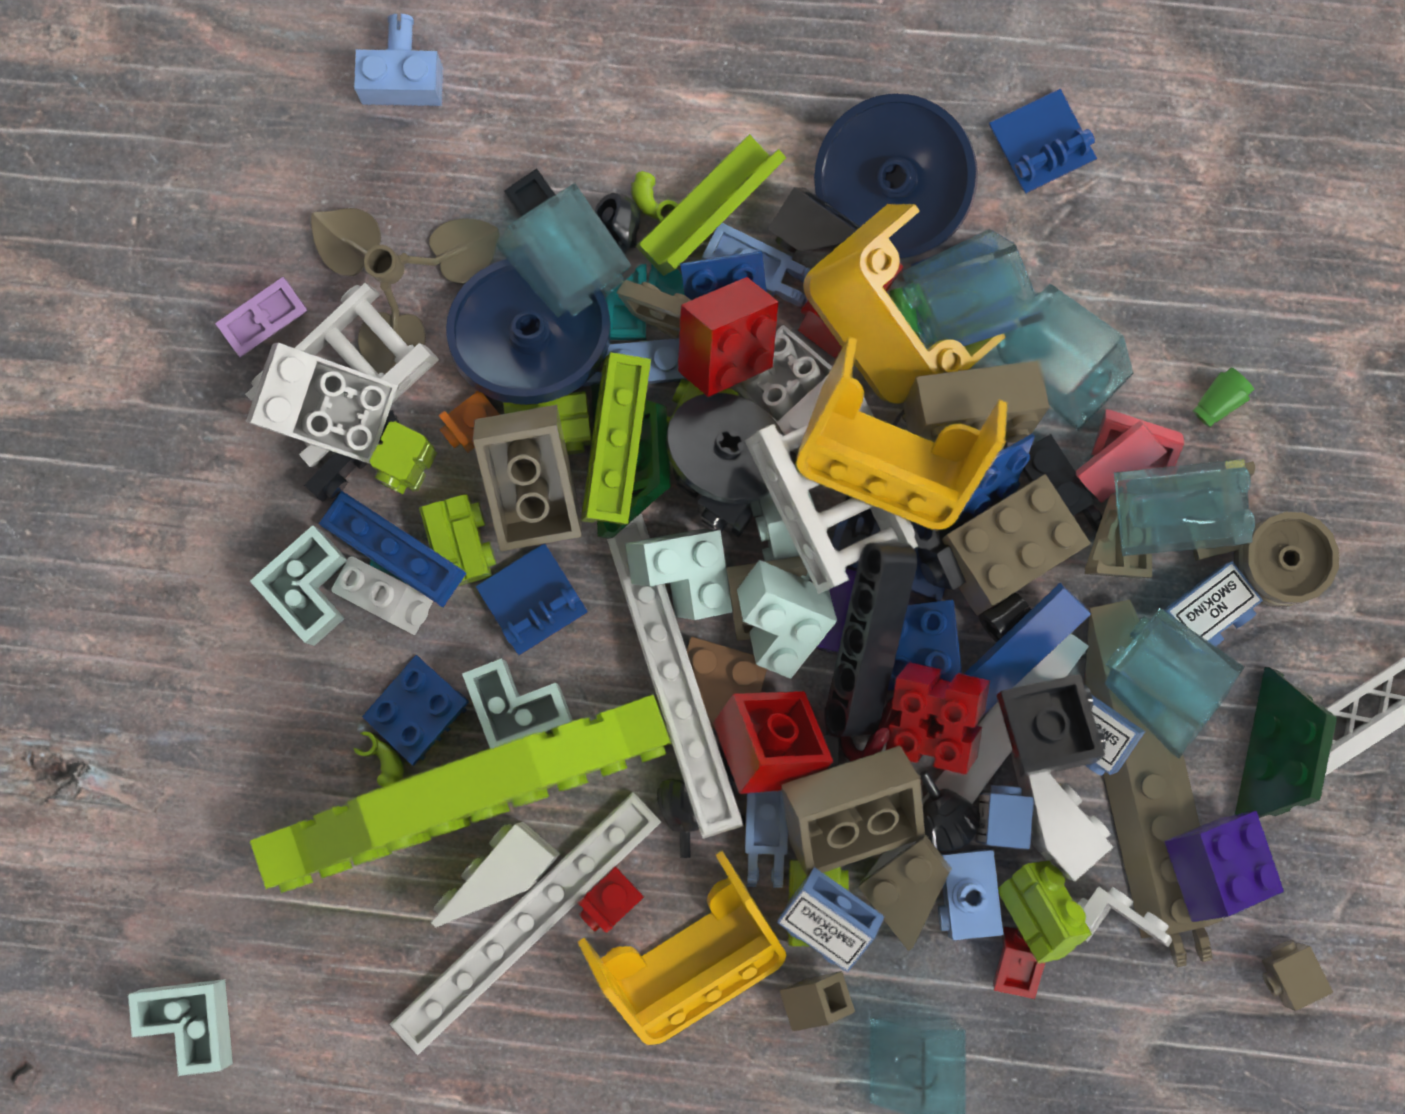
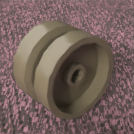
(1308, 564)

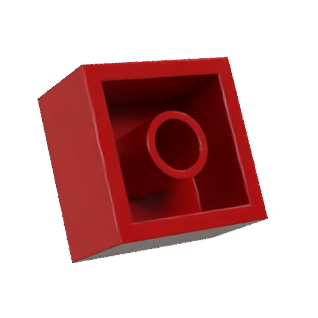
(727, 336)
(771, 740)

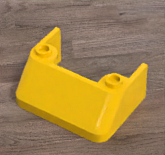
(852, 302)
(888, 464)
(692, 969)

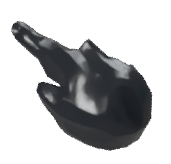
(620, 218)

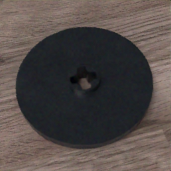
(696, 452)

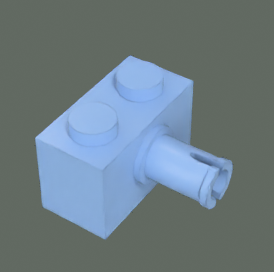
(398, 72)
(971, 896)

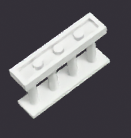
(410, 360)
(804, 523)

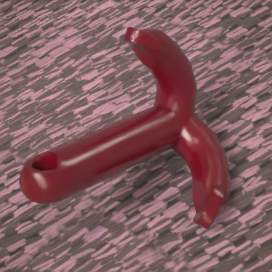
(876, 741)

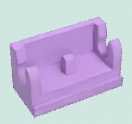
(261, 316)

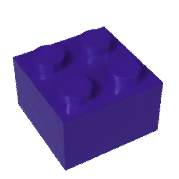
(1224, 866)

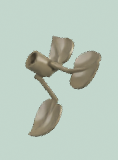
(351, 240)

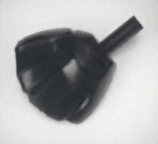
(677, 811)
(948, 817)

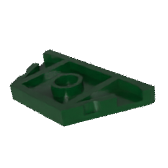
(652, 465)
(1285, 749)

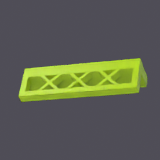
(708, 204)
(615, 439)

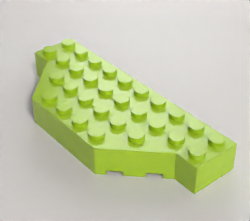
(449, 795)

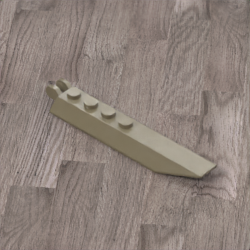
(1146, 796)

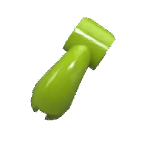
(643, 196)
(390, 761)

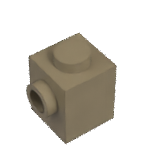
(1295, 975)
(811, 1007)

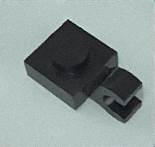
(938, 561)

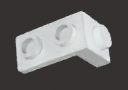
(382, 595)
(1103, 901)

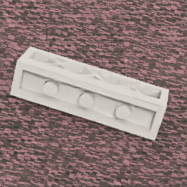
(1373, 728)

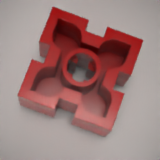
(958, 708)

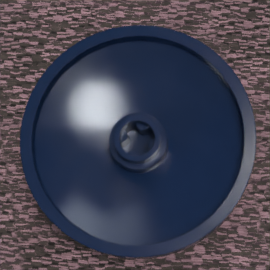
(899, 154)
(514, 343)

